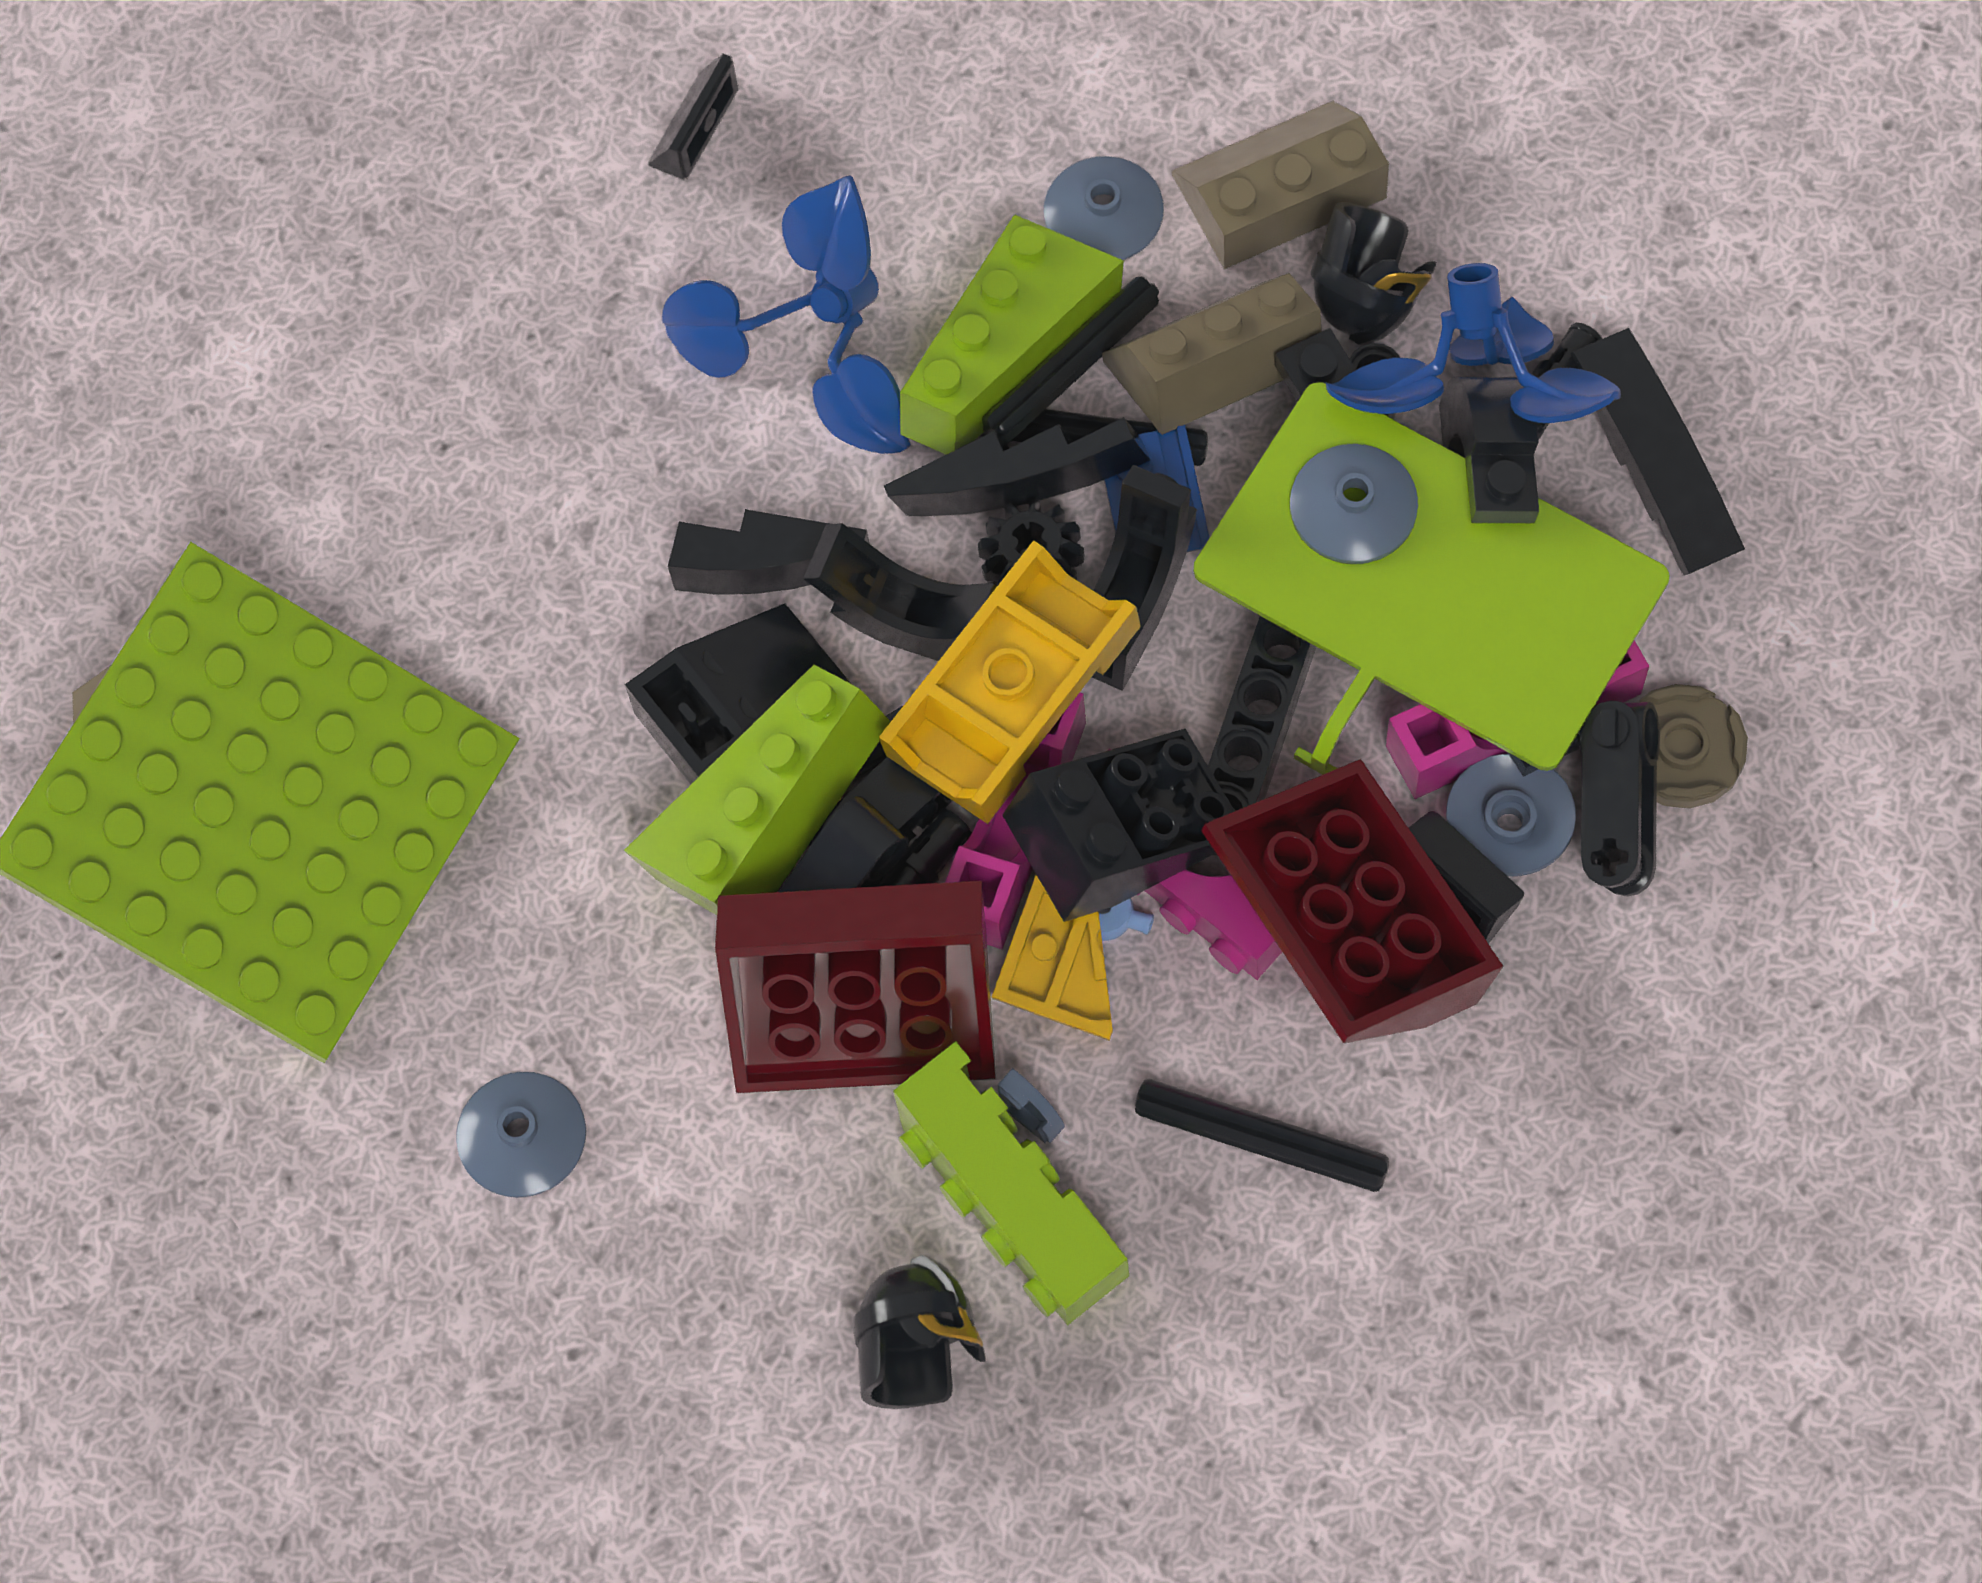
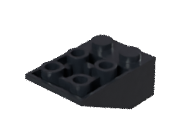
(720, 684)
(1116, 821)

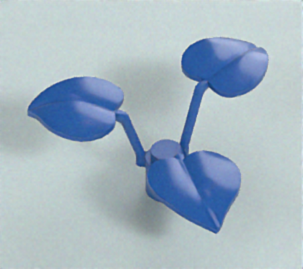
(826, 235)
(1488, 335)

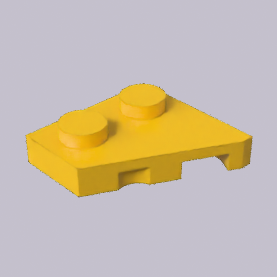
(1057, 967)

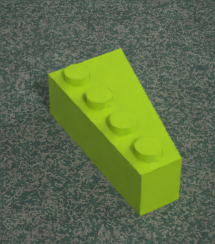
(1007, 322)
(765, 795)
(1007, 1188)

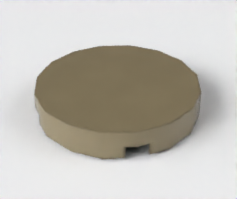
(1686, 769)

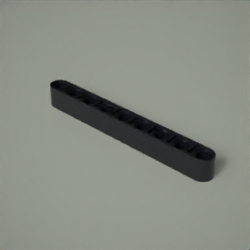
(1271, 680)

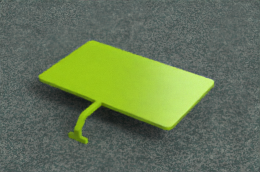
(1471, 619)

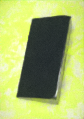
(696, 119)
(1475, 881)

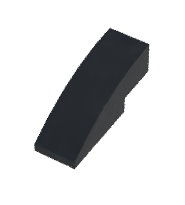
(760, 558)

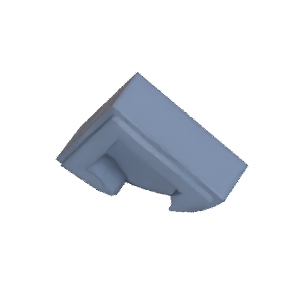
(1014, 1092)

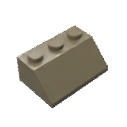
(1283, 181)
(1214, 352)

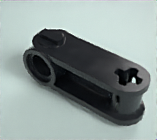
(1620, 794)

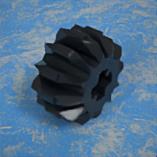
(1019, 530)

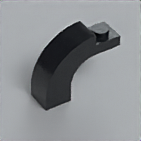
(1496, 448)
(1145, 558)
(889, 599)

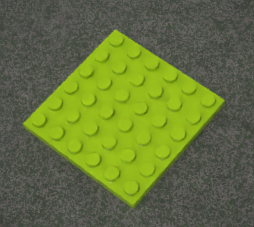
(254, 802)

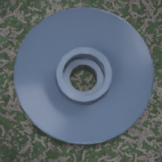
(1117, 227)
(1349, 529)
(1538, 800)
(539, 1156)

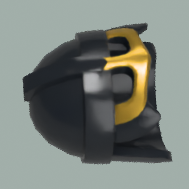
(1360, 276)
(908, 1332)

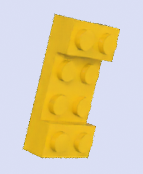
(1007, 682)

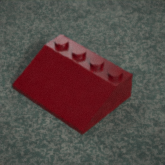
(1356, 905)
(853, 984)

